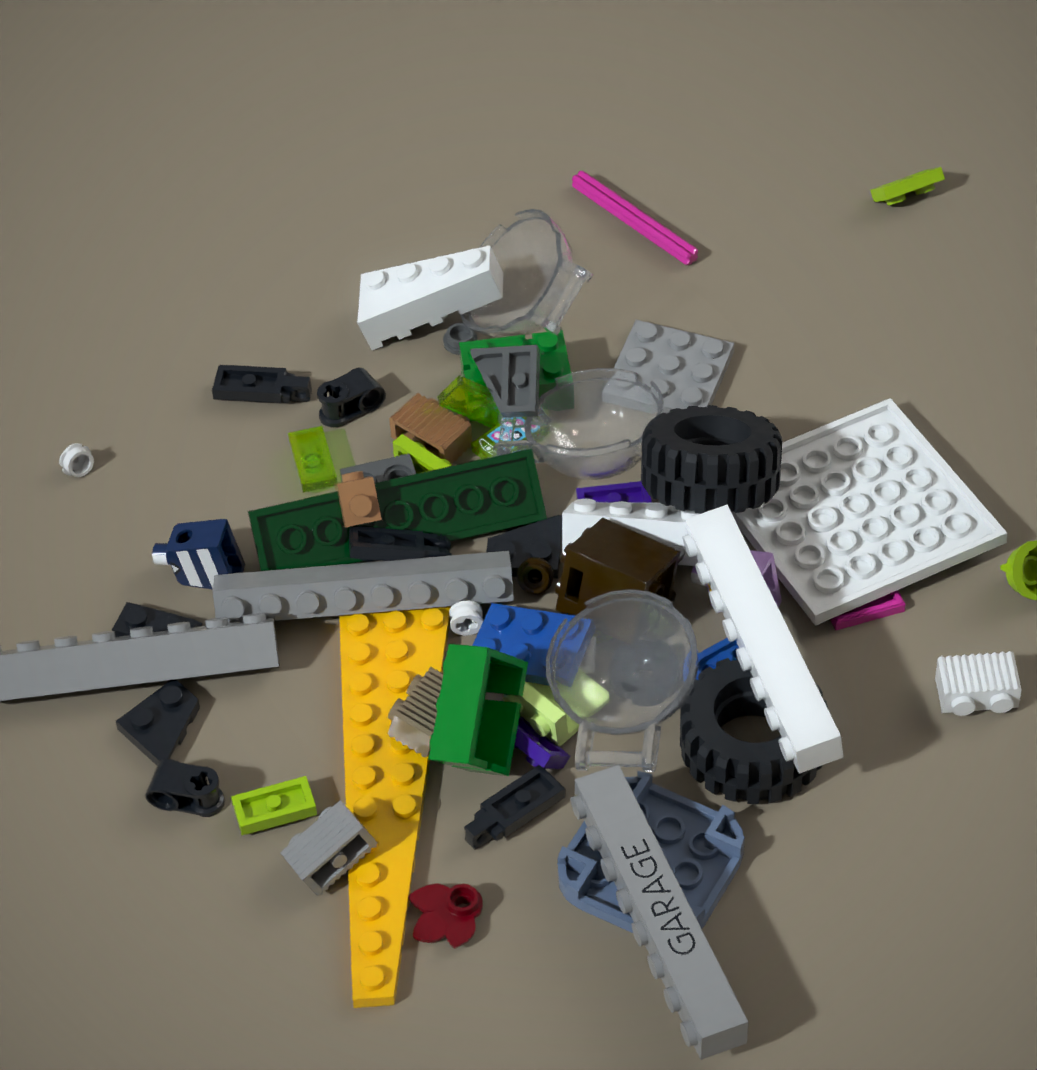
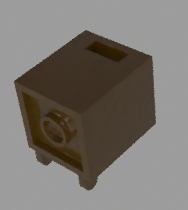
(614, 560)

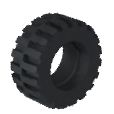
(711, 459)
(723, 762)

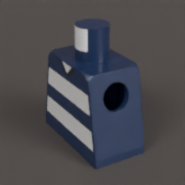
(200, 552)

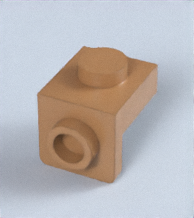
(358, 499)

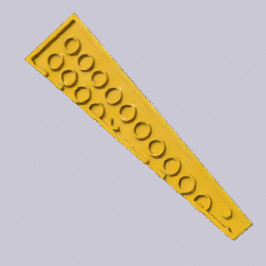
(383, 783)

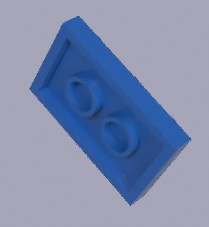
(521, 634)

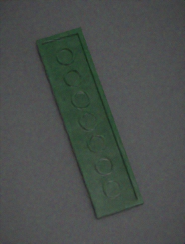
(444, 501)

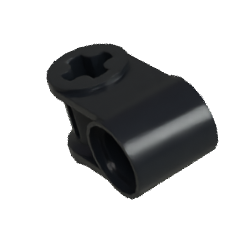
(351, 395)
(182, 786)

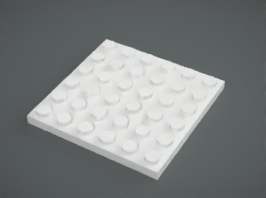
(865, 513)

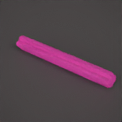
(635, 218)

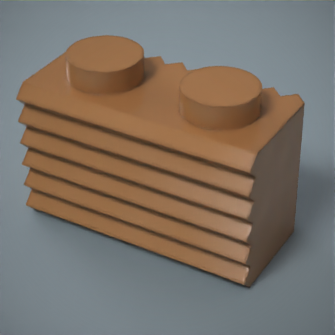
(432, 426)

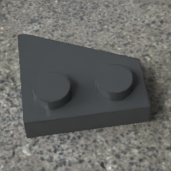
(511, 377)

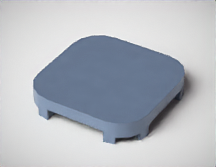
(696, 840)

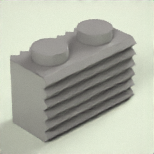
(328, 847)

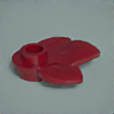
(441, 915)

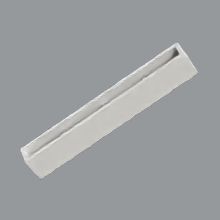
(763, 640)

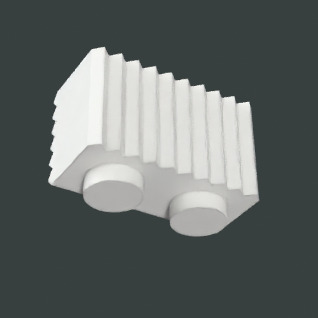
(978, 683)

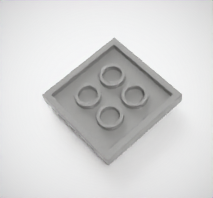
(679, 362)

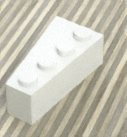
(425, 292)
(649, 519)

